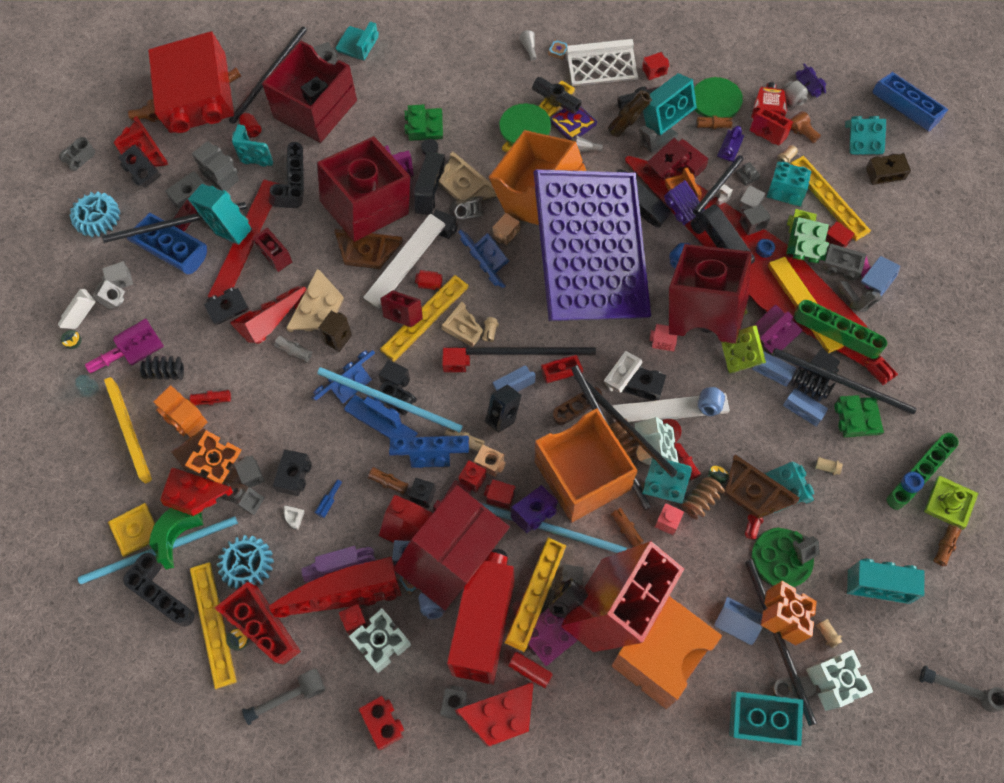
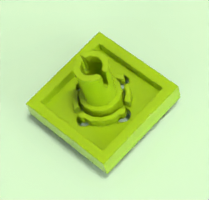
(748, 347)
(954, 499)

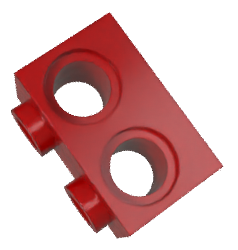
(377, 725)

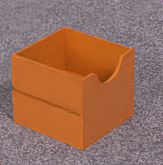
(515, 173)
(585, 465)
(667, 654)

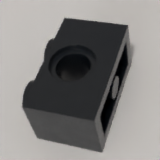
(237, 307)
(648, 391)
(503, 408)
(289, 462)

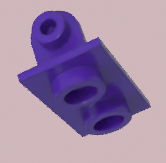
(809, 75)
(731, 144)

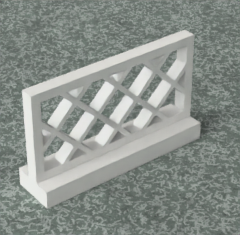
(597, 50)

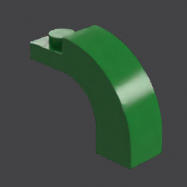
(166, 531)

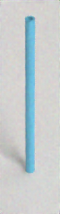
(389, 399)
(563, 532)
(178, 542)

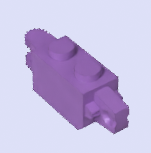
(336, 561)

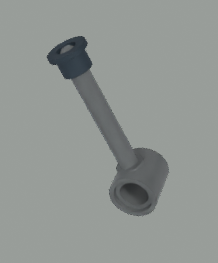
(309, 684)
(985, 696)

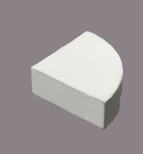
(293, 516)

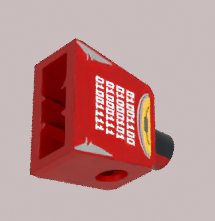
(772, 99)

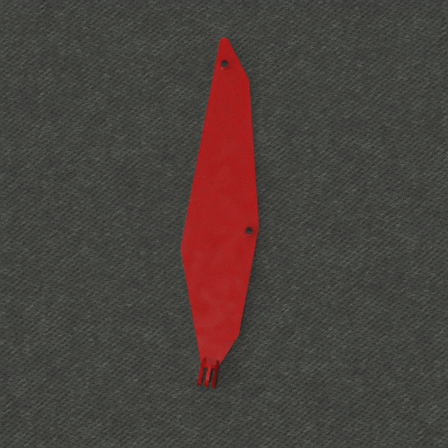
(763, 285)

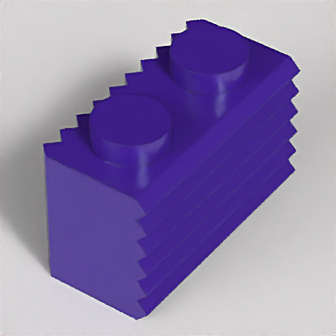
(682, 202)

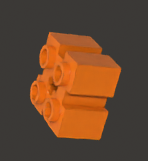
(179, 412)
(210, 445)
(788, 613)

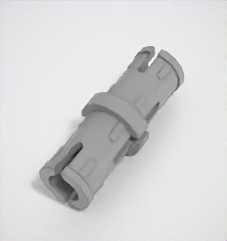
(293, 348)

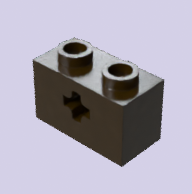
(888, 169)
(335, 330)

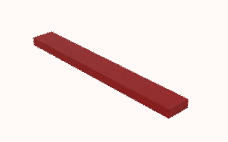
(239, 252)

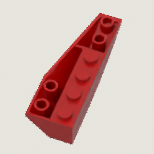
(342, 589)

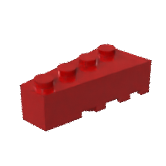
(251, 615)

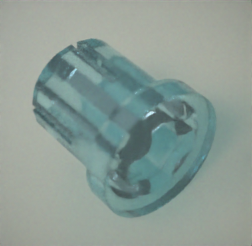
(86, 385)

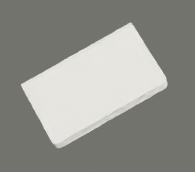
(77, 310)
(622, 372)

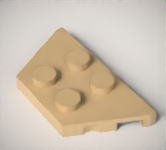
(464, 181)
(315, 304)

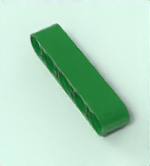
(827, 323)
(926, 463)

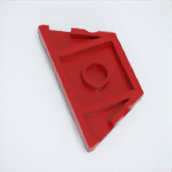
(139, 136)
(191, 492)
(500, 715)

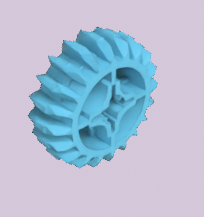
(95, 217)
(261, 550)

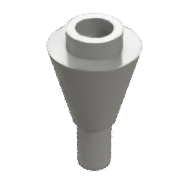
(528, 40)
(585, 145)

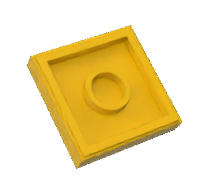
(132, 529)

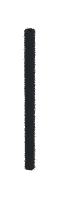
(707, 198)

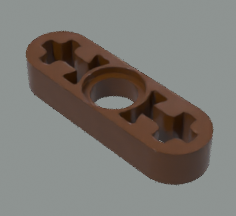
(575, 413)

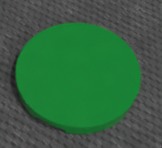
(718, 97)
(521, 118)
(777, 559)

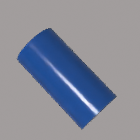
(909, 101)
(171, 245)

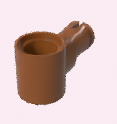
(146, 111)
(802, 124)

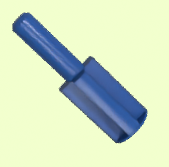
(327, 501)

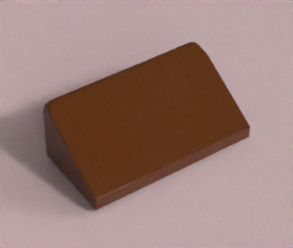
(184, 451)

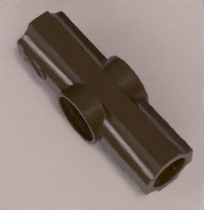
(629, 113)

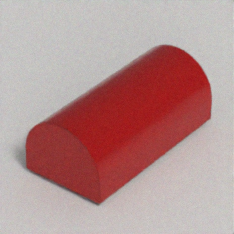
(560, 369)
(530, 670)

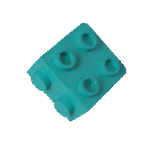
(358, 42)
(866, 135)
(250, 151)
(789, 183)
(793, 478)
(662, 485)

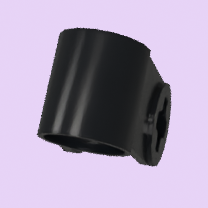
(398, 393)
(568, 598)

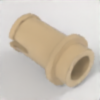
(788, 154)
(490, 328)
(829, 466)
(829, 633)

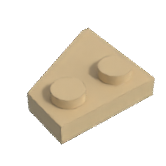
(463, 326)

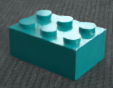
(670, 103)
(220, 213)
(886, 581)
(766, 718)

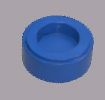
(765, 248)
(912, 482)

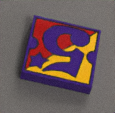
(573, 124)

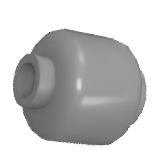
(795, 93)

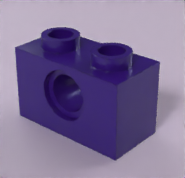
(540, 500)

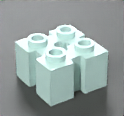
(659, 436)
(381, 627)
(839, 680)

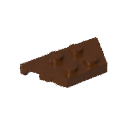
(368, 251)
(756, 490)

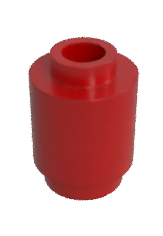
(251, 125)
(428, 280)

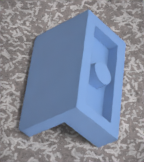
(881, 275)
(776, 369)
(517, 379)
(805, 407)
(739, 621)

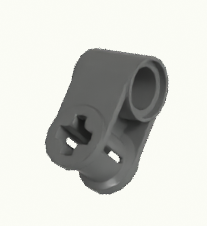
(79, 152)
(470, 208)

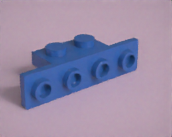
(489, 255)
(351, 371)
(378, 417)
(429, 450)

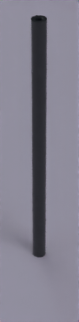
(259, 86)
(157, 226)
(529, 350)
(844, 381)
(594, 405)
(633, 432)
(783, 648)

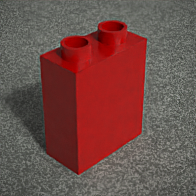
(190, 83)
(624, 598)
(482, 621)

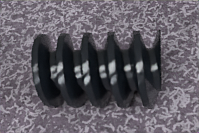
(162, 369)
(812, 384)

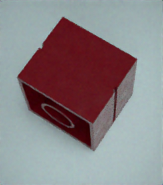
(287, 101)
(363, 188)
(709, 291)
(450, 547)

